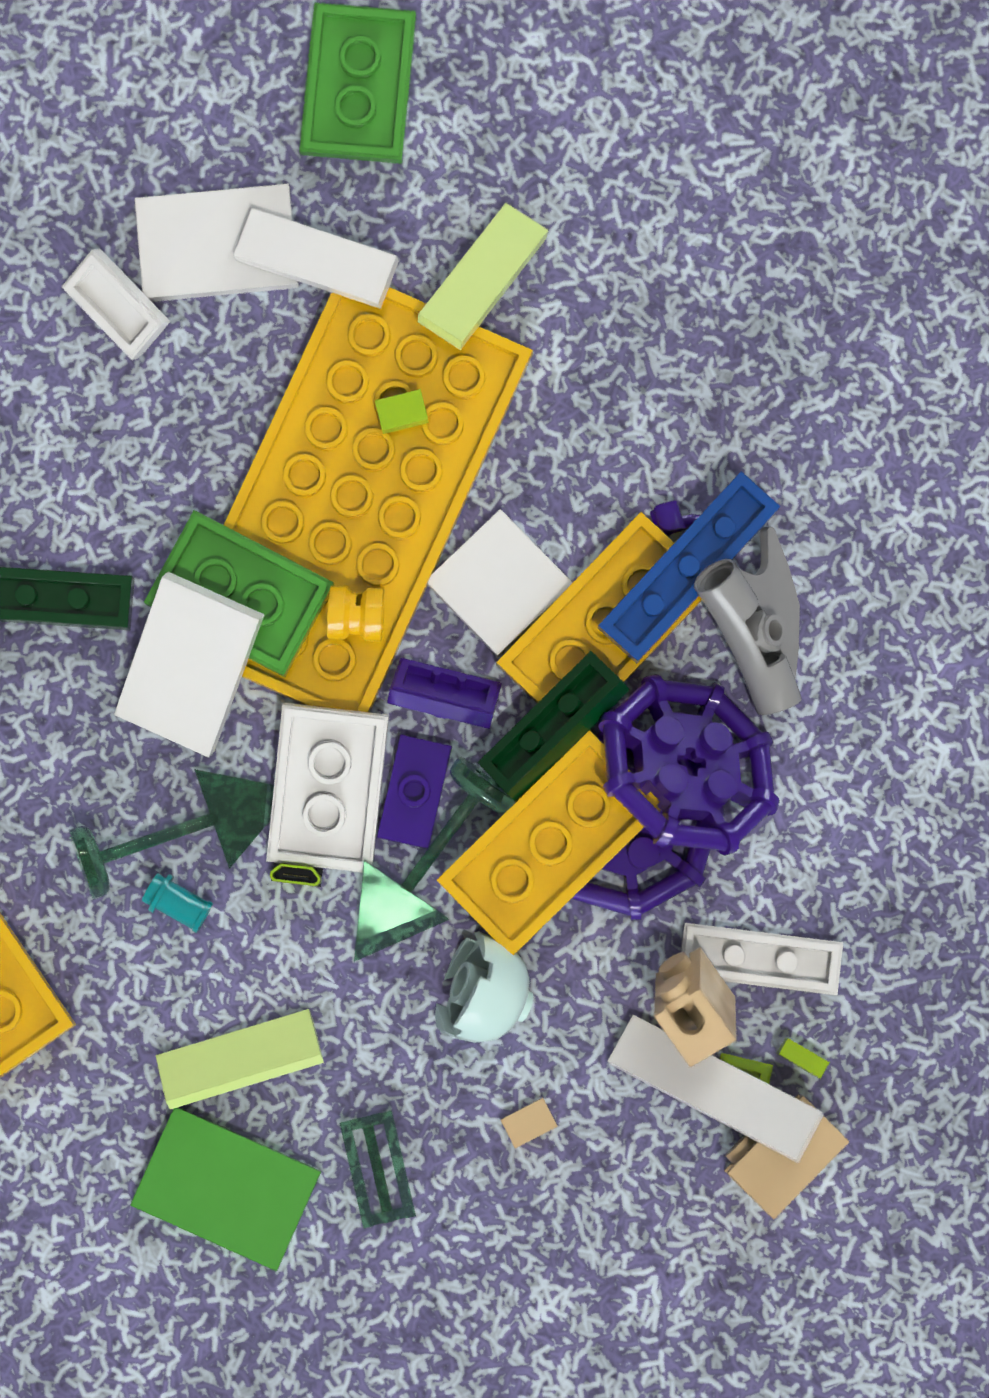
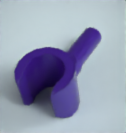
(669, 518)

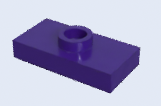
(444, 693)
(414, 792)

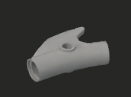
(758, 622)

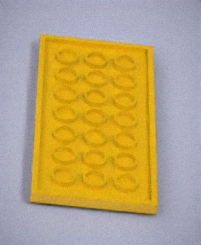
(367, 501)

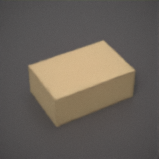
(528, 1123)

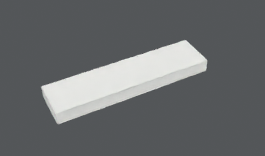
(717, 1090)

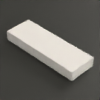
(316, 258)
(768, 958)

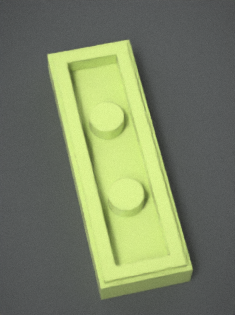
(482, 276)
(239, 1059)

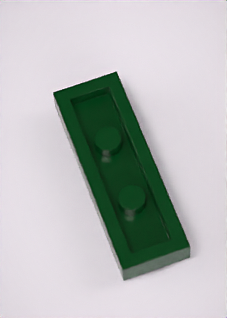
(66, 598)
(553, 726)

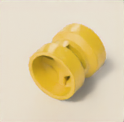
(355, 613)

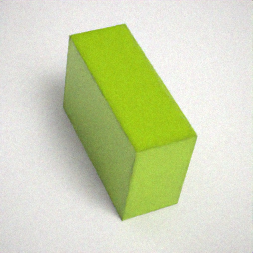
(401, 411)
(803, 1058)

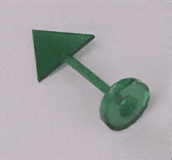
(236, 810)
(390, 909)

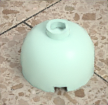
(486, 991)

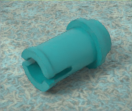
(176, 902)

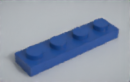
(669, 585)

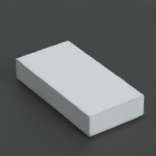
(115, 304)

